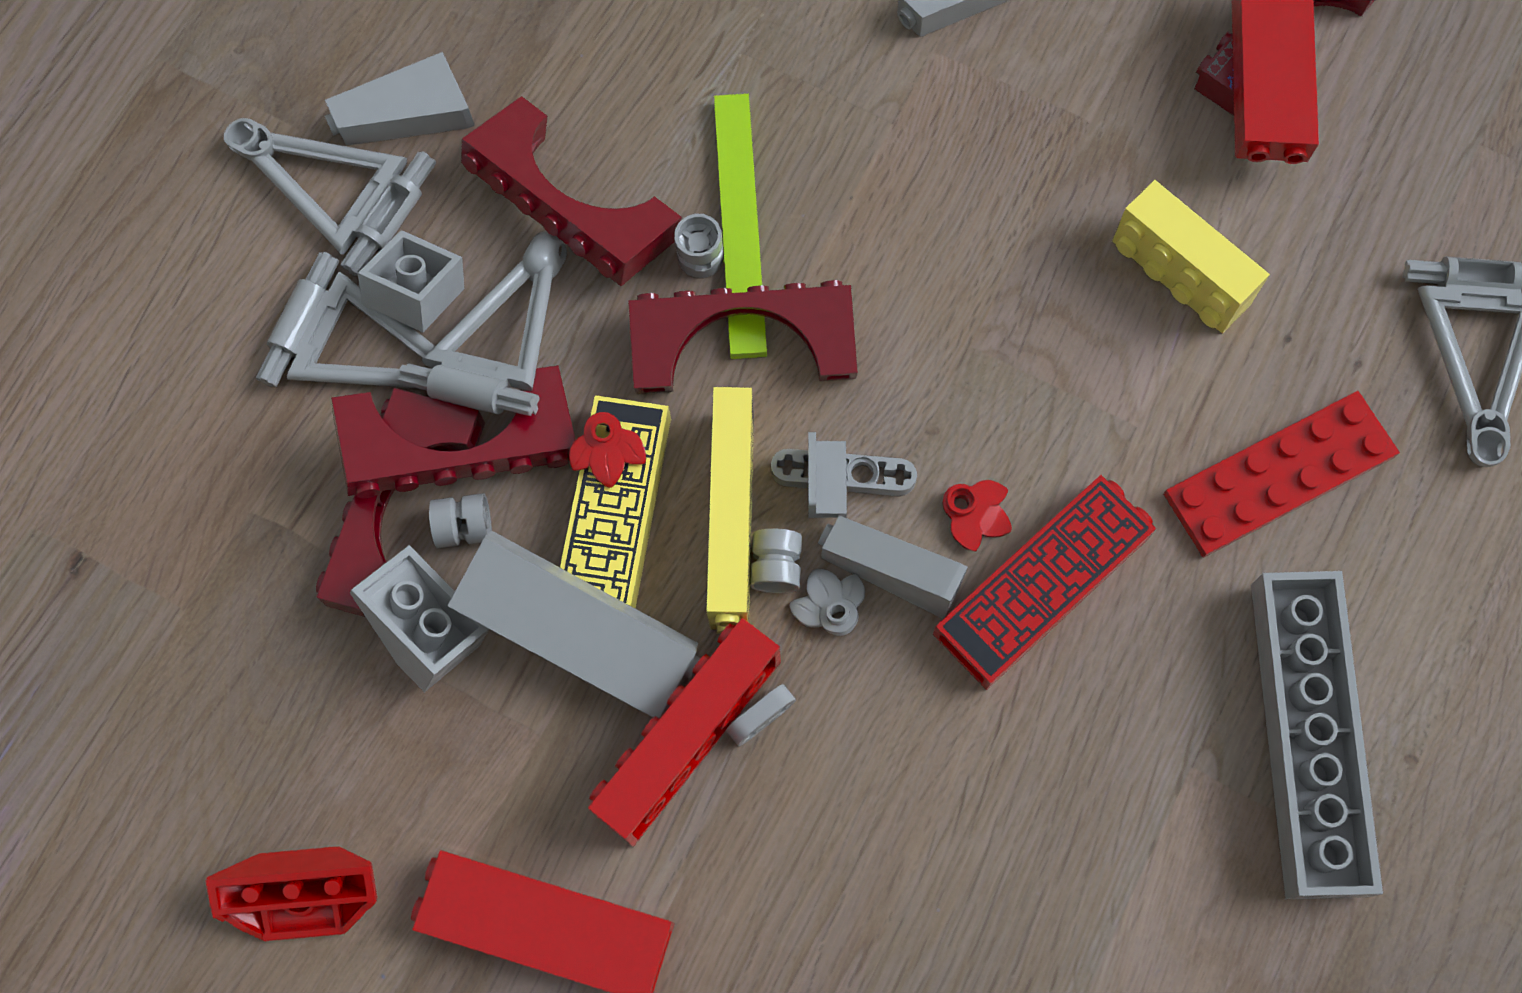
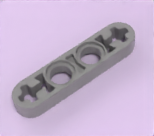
(889, 484)

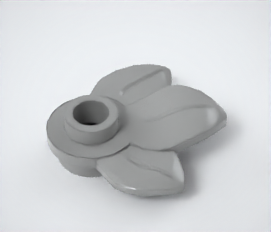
(826, 597)

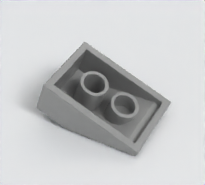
(413, 620)

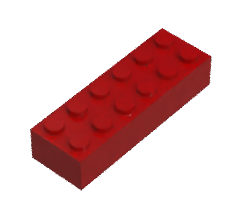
(685, 732)

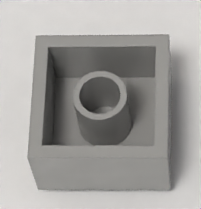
(411, 280)

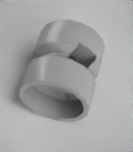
(699, 245)
(447, 517)
(776, 556)

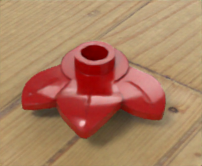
(606, 454)
(981, 516)

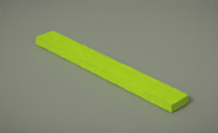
(739, 218)

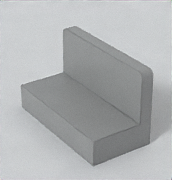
(826, 478)

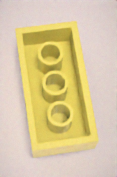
(1188, 257)

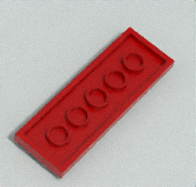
(1280, 473)

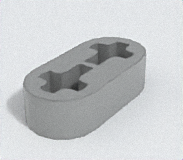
(760, 715)

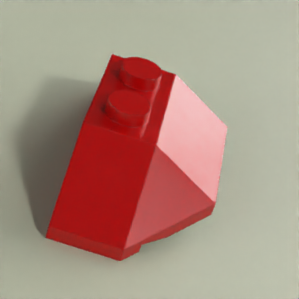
(294, 893)

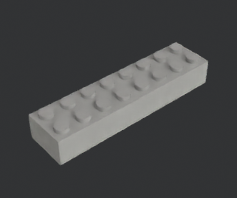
(1315, 737)

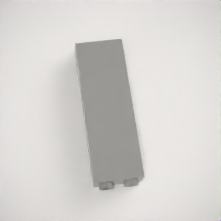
(574, 625)

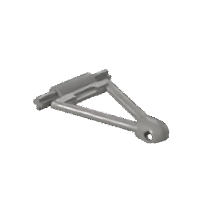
(376, 211)
(1479, 287)
(309, 323)
(485, 382)

